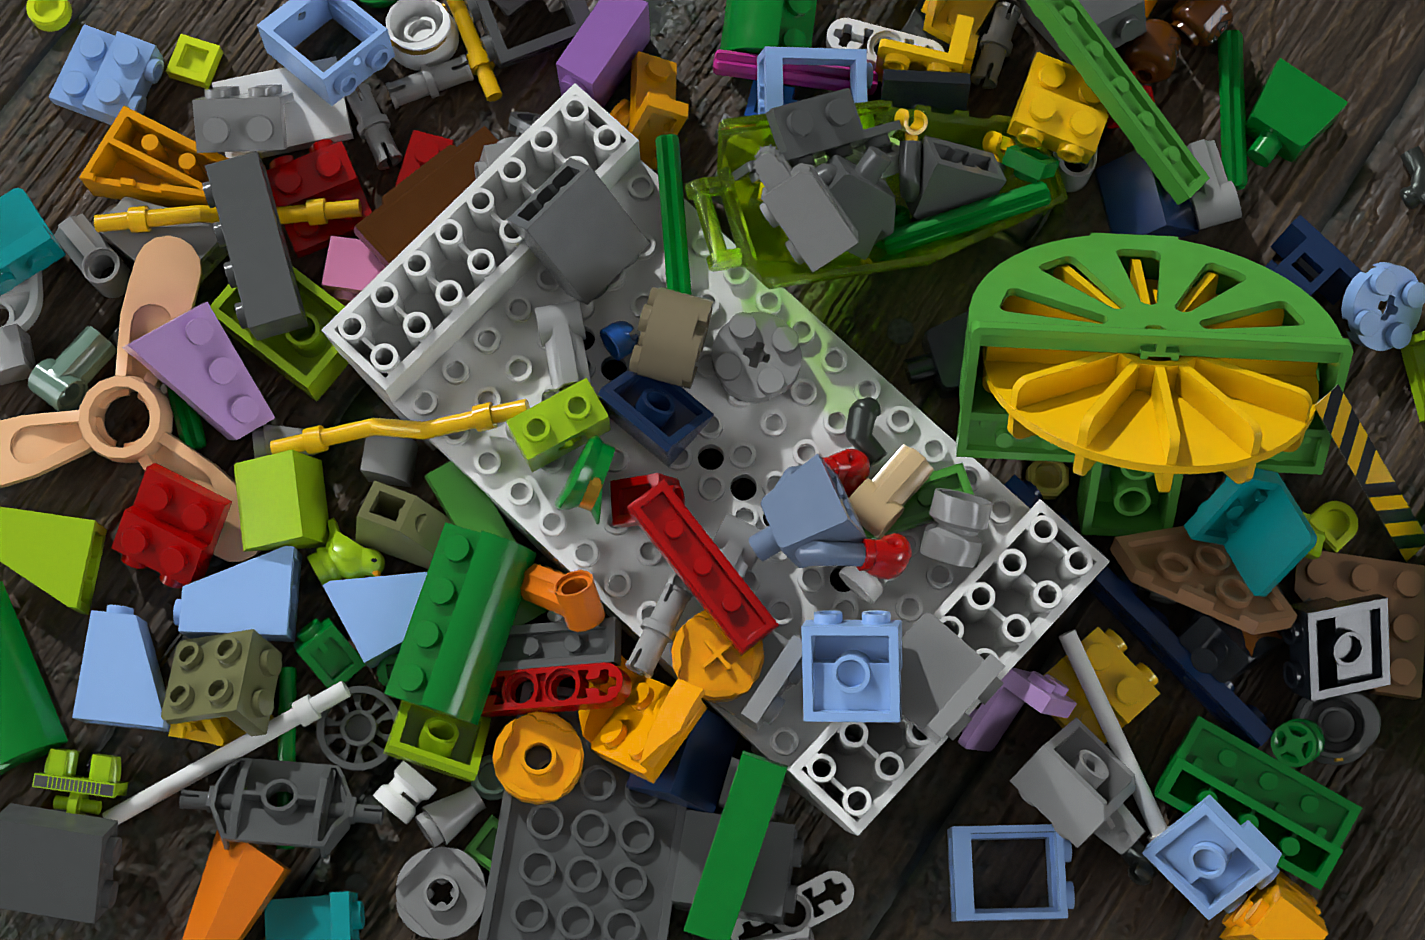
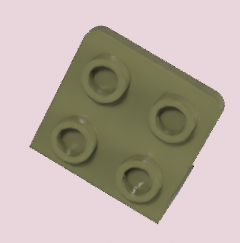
(224, 677)

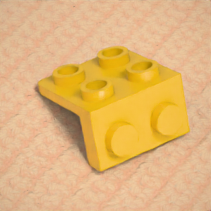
(906, 56)

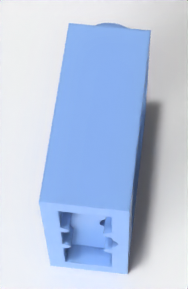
(287, 29)
(771, 62)
(1058, 851)

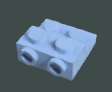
(107, 74)
(852, 668)
(1213, 858)

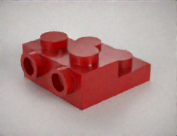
(320, 174)
(171, 527)

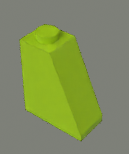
(53, 553)

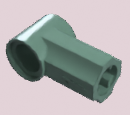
(65, 380)

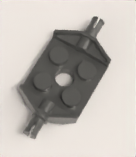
(313, 819)

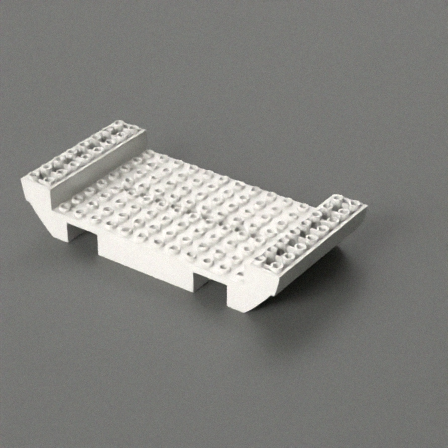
(461, 330)

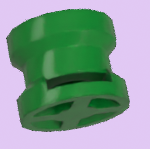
(1289, 747)

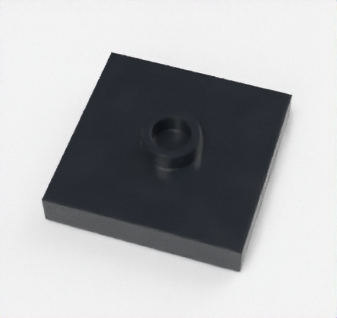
(939, 90)

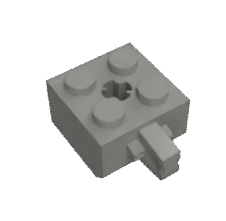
(1081, 788)

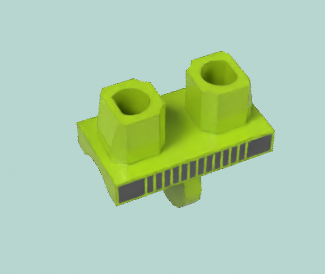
(61, 776)

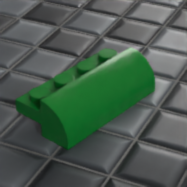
(770, 23)
(460, 623)
(26, 711)
(1283, 804)

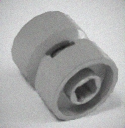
(956, 527)

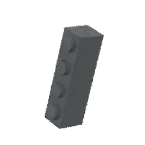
(255, 246)

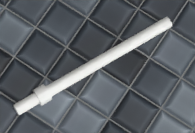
(303, 711)
(1112, 730)

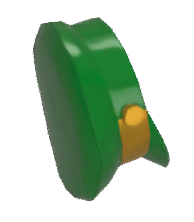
(587, 478)

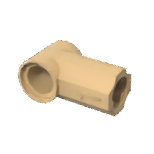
(882, 499)

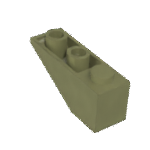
(399, 525)

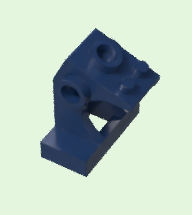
(1312, 261)

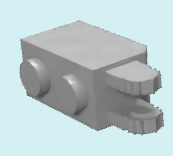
(804, 209)

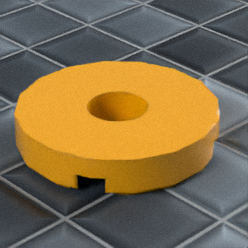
(544, 784)

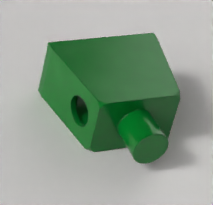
(1289, 114)

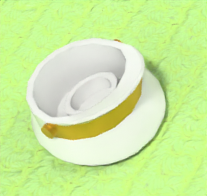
(421, 33)

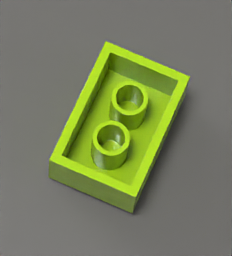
(298, 355)

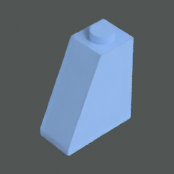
(244, 597)
(376, 611)
(120, 673)

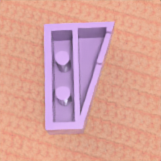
(204, 370)

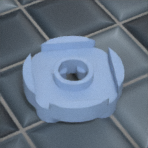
(1403, 310)

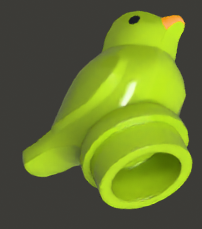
(344, 558)

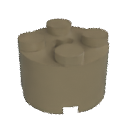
(671, 336)

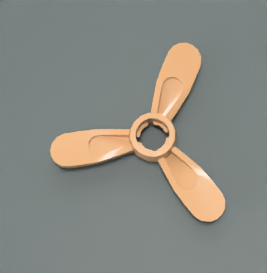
(158, 290)

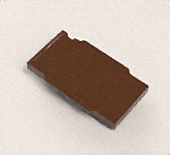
(421, 198)

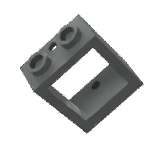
(494, 45)

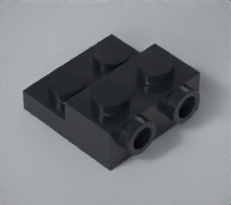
(1338, 647)

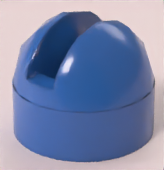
(618, 340)

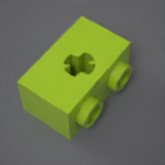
(559, 424)

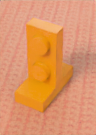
(654, 103)

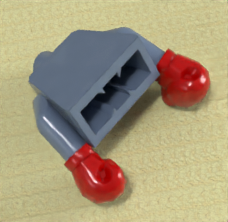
(816, 521)

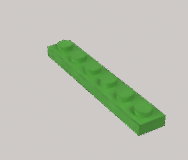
(1122, 96)

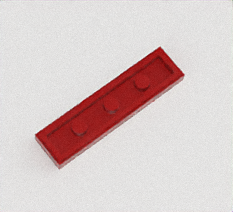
(702, 567)

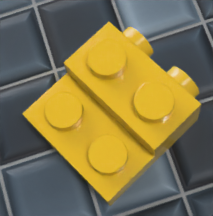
(1058, 111)
(1125, 685)

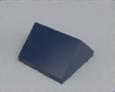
(1139, 203)
(654, 413)
(697, 768)

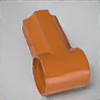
(566, 594)

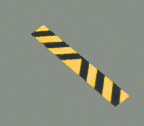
(1371, 472)

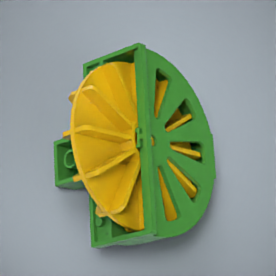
(1145, 370)

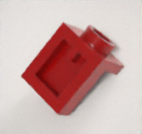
(629, 489)

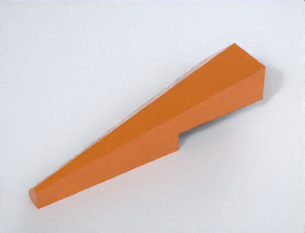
(233, 891)

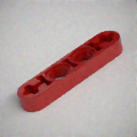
(545, 689)

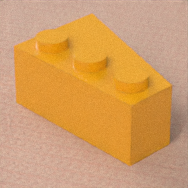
(148, 164)
(1276, 913)

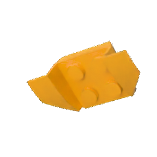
(646, 727)

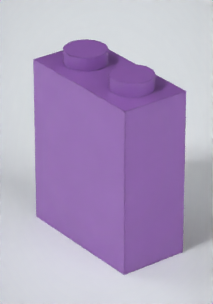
(605, 48)

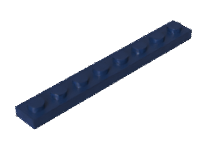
(1152, 631)

